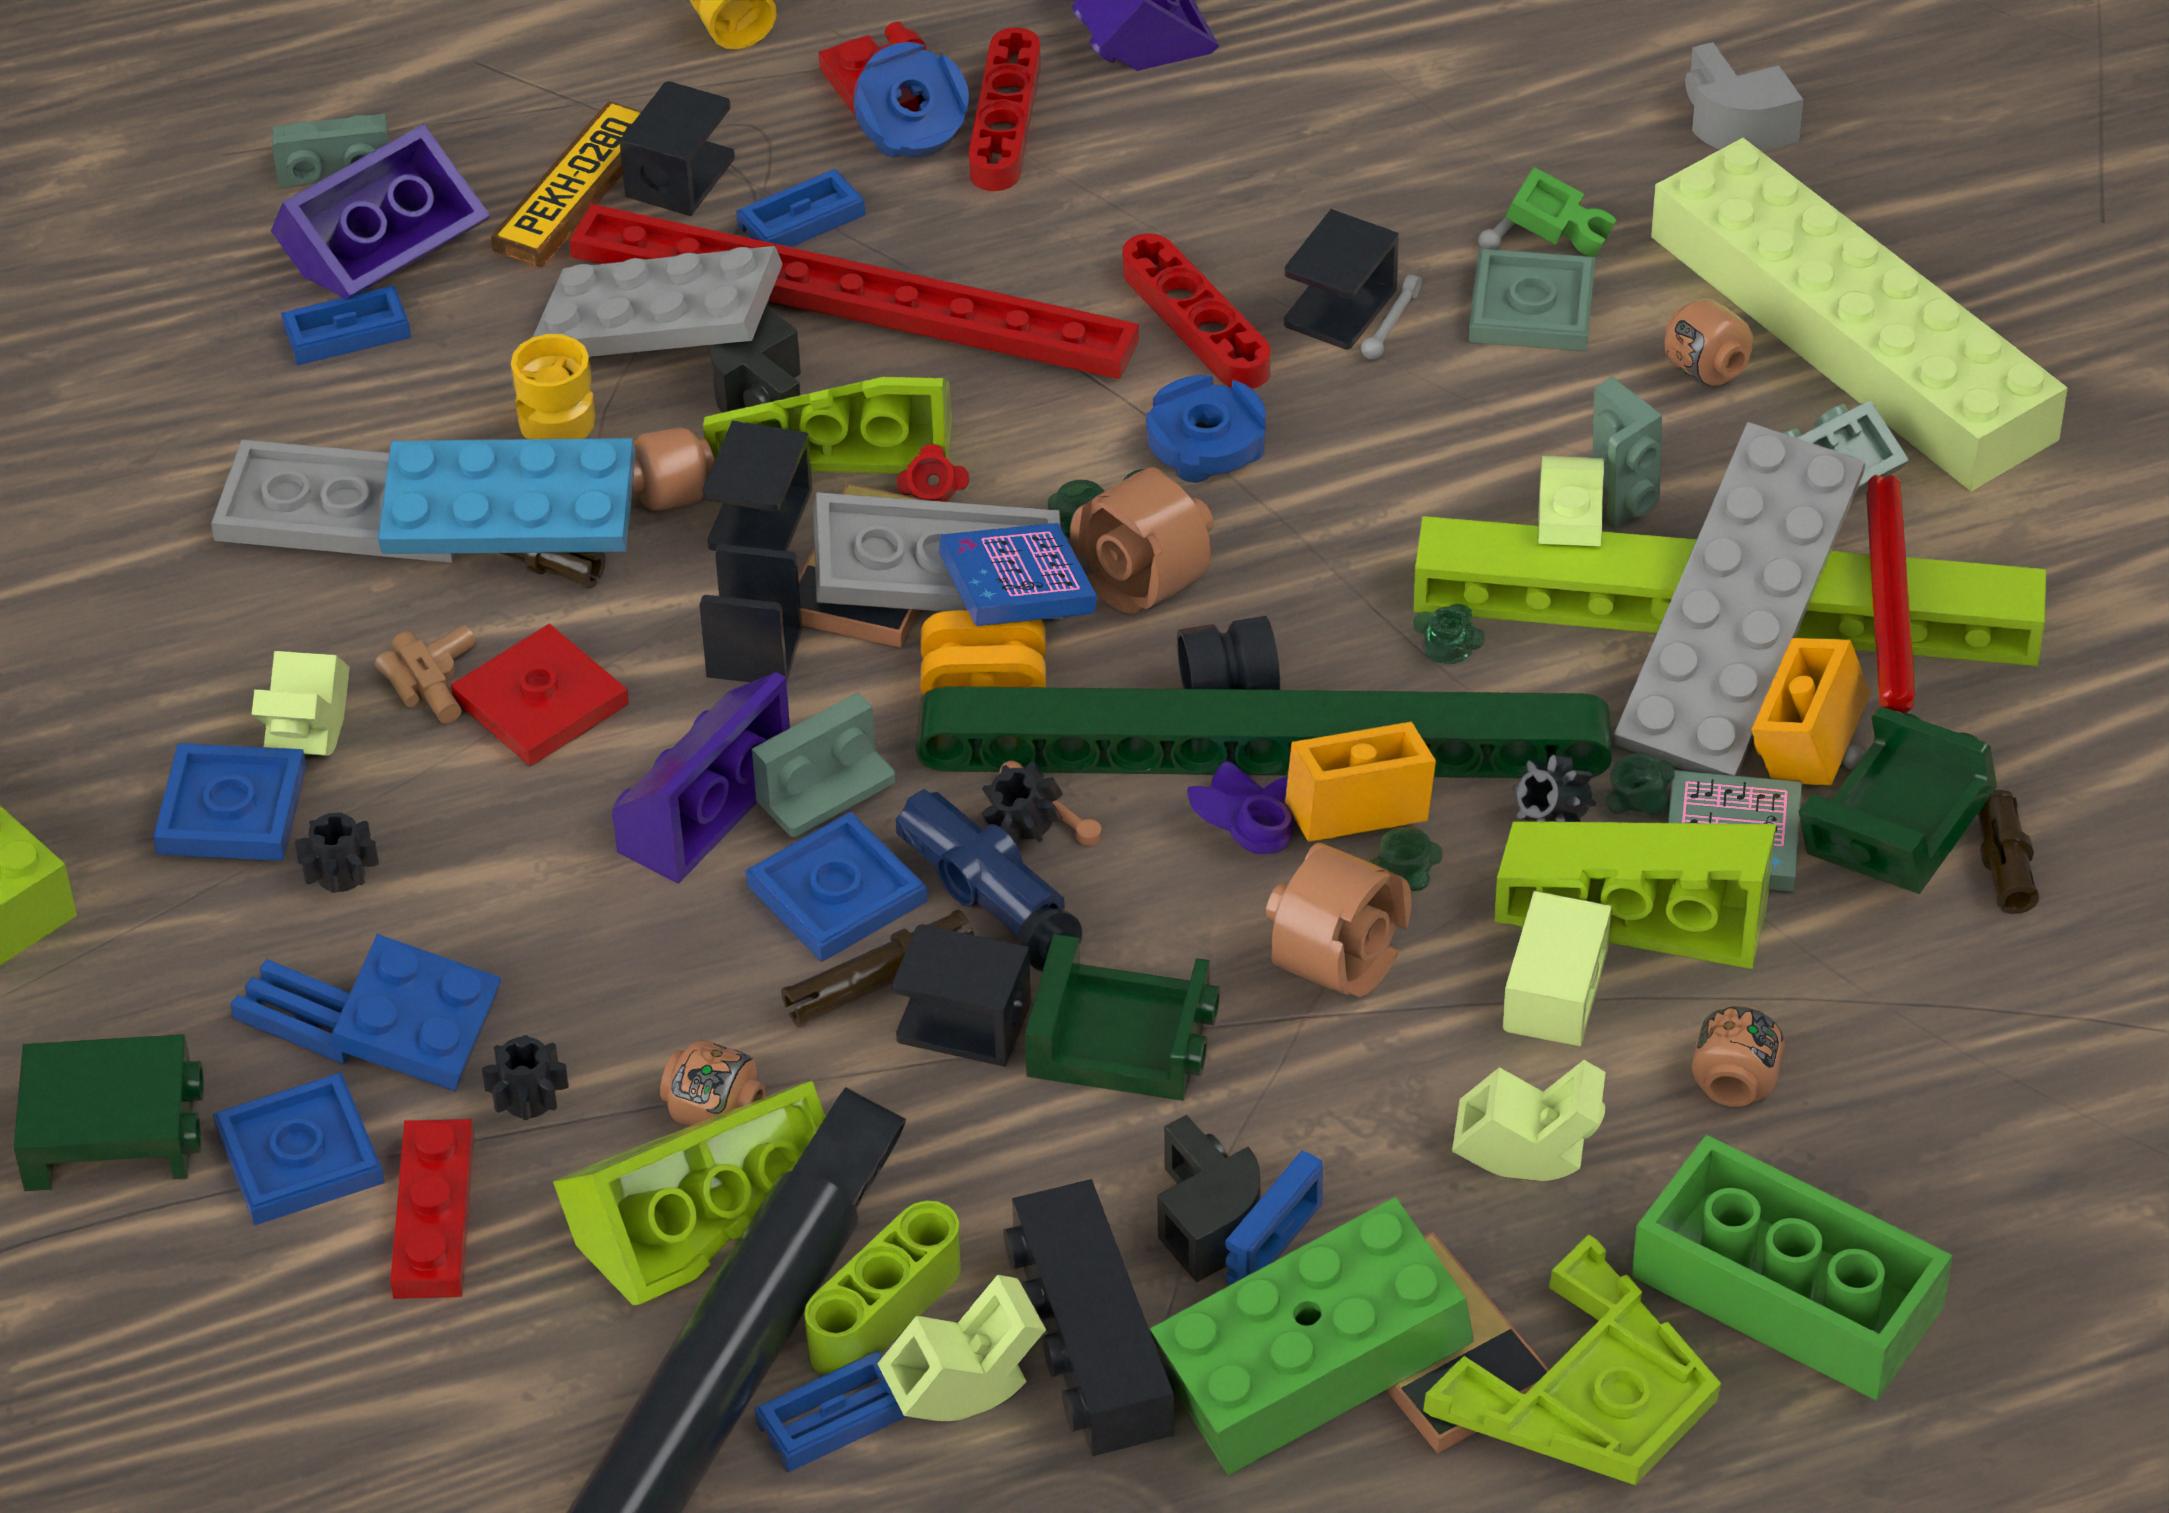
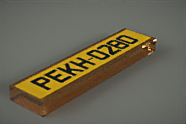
(566, 190)

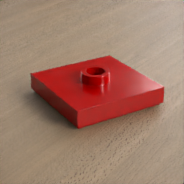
(539, 694)

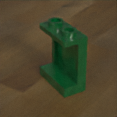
(1902, 802)
(1118, 1025)
(106, 1104)

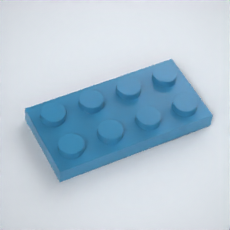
(507, 496)

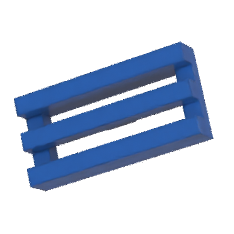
(802, 210)
(346, 325)
(297, 993)
(1276, 1218)
(839, 1418)

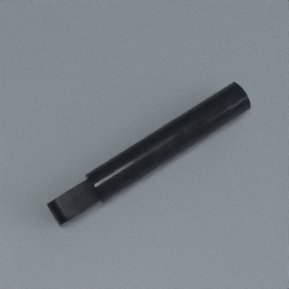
(743, 1317)

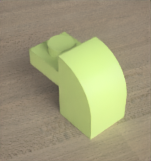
(1570, 500)
(303, 702)
(1530, 1131)
(967, 1366)

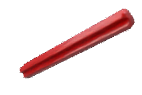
(1890, 594)

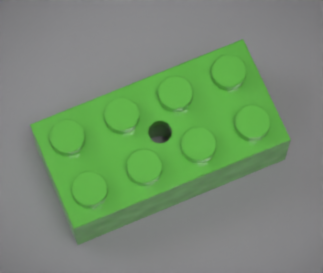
(1791, 1266)
(1312, 1335)

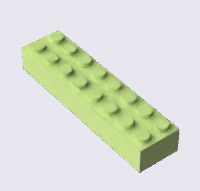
(1859, 313)

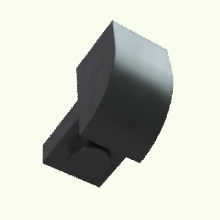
(757, 369)
(1208, 1199)

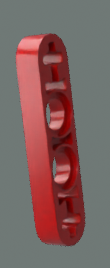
(1004, 108)
(1206, 306)

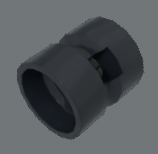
(1229, 660)

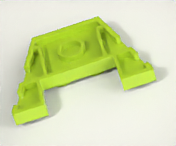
(1609, 1399)

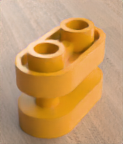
(981, 656)

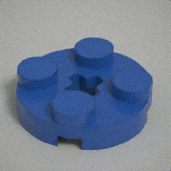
(924, 73)
(1206, 451)

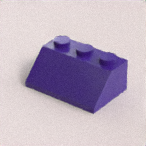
(1146, 31)
(378, 215)
(701, 782)

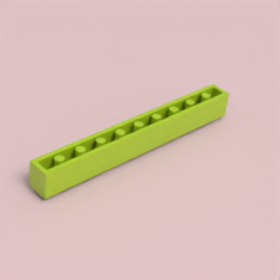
(1631, 579)

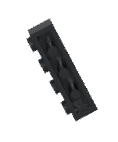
(1091, 1318)

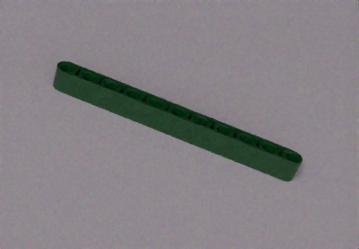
(1250, 728)

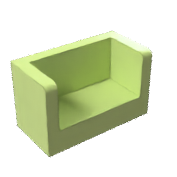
(1556, 968)

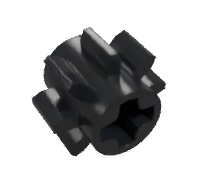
(1554, 791)
(1022, 802)
(336, 852)
(525, 1077)

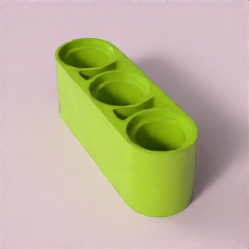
(884, 1287)

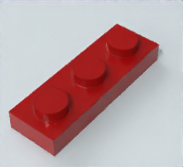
(432, 1209)

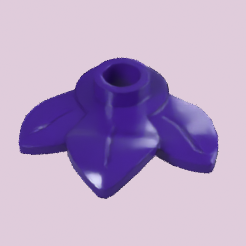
(1251, 813)

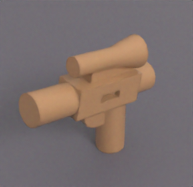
(426, 669)

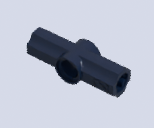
(974, 861)

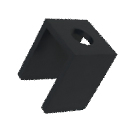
(667, 149)
(1349, 278)
(763, 486)
(756, 616)
(963, 993)

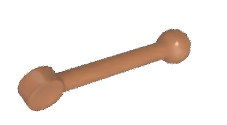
(1087, 830)

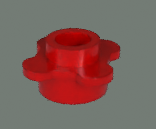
(928, 463)

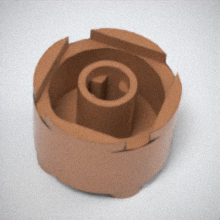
(1142, 540)
(1338, 920)

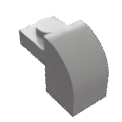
(1748, 106)

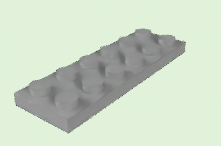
(1739, 602)

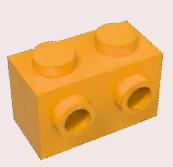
(1811, 711)
(1360, 781)

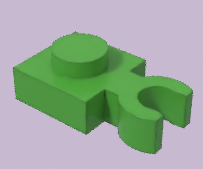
(1554, 210)

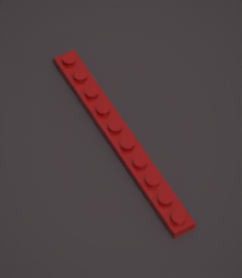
(881, 295)

